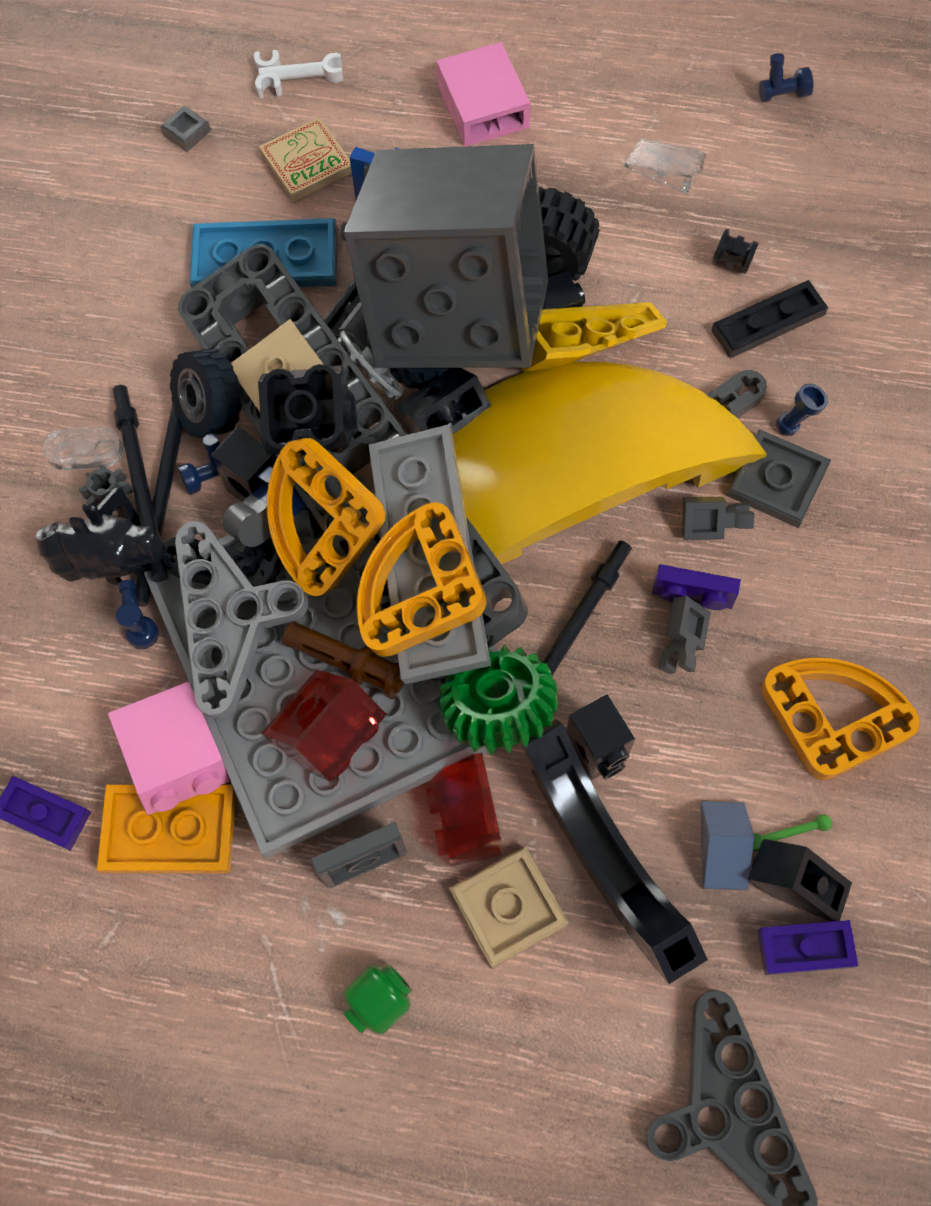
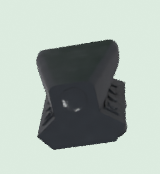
(307, 405)

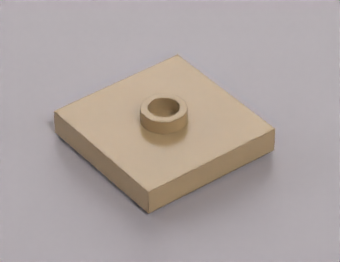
(279, 350)

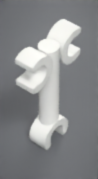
(272, 71)

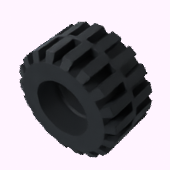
(568, 232)

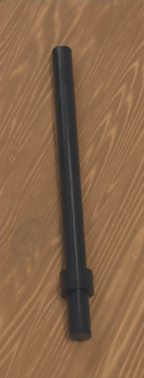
(127, 422)
(161, 495)
(603, 579)

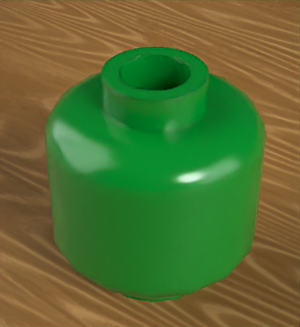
(377, 999)

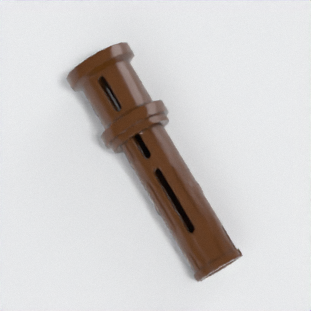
(361, 664)

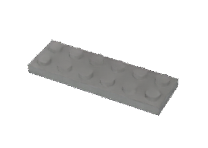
(405, 477)

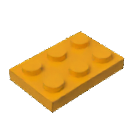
(183, 840)

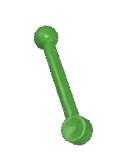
(822, 823)

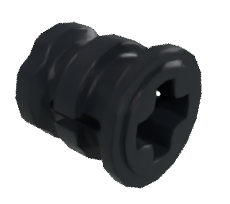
(735, 251)

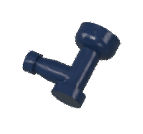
(800, 83)
(809, 401)
(194, 476)
(139, 629)

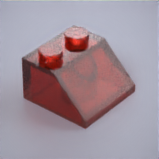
(325, 724)
(466, 812)

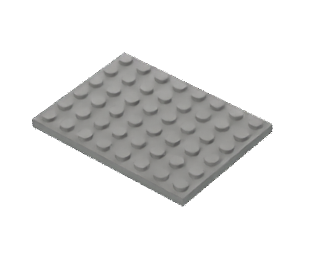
(276, 792)

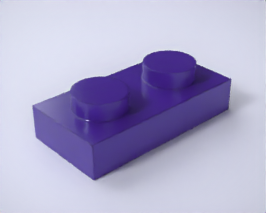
(710, 590)
(42, 813)
(807, 947)

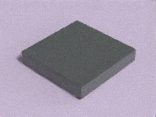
(781, 481)
(360, 855)

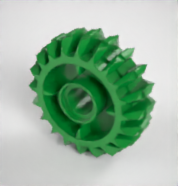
(500, 701)

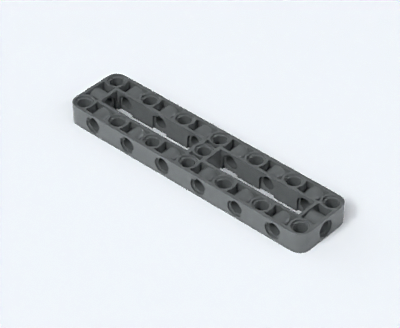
(260, 279)

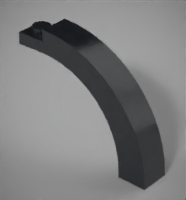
(630, 892)

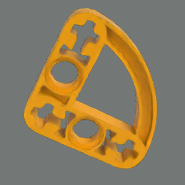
(345, 523)
(448, 583)
(823, 736)

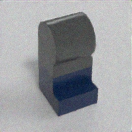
(249, 519)

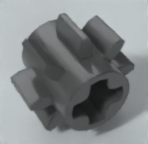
(100, 484)

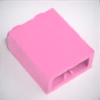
(483, 94)
(168, 748)

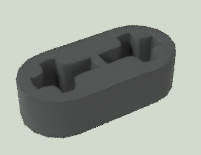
(731, 388)

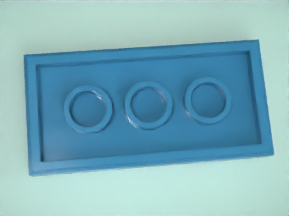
(302, 246)

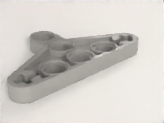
(234, 636)

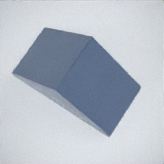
(725, 845)

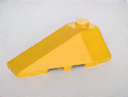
(580, 332)

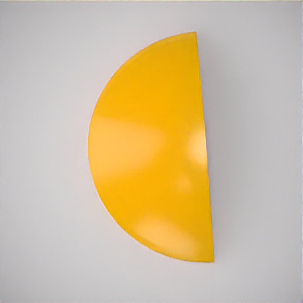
(584, 442)

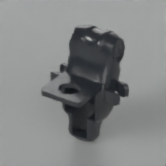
(100, 543)

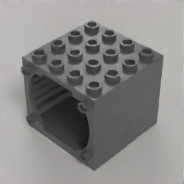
(450, 256)

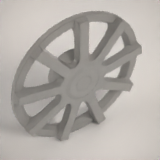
(366, 360)

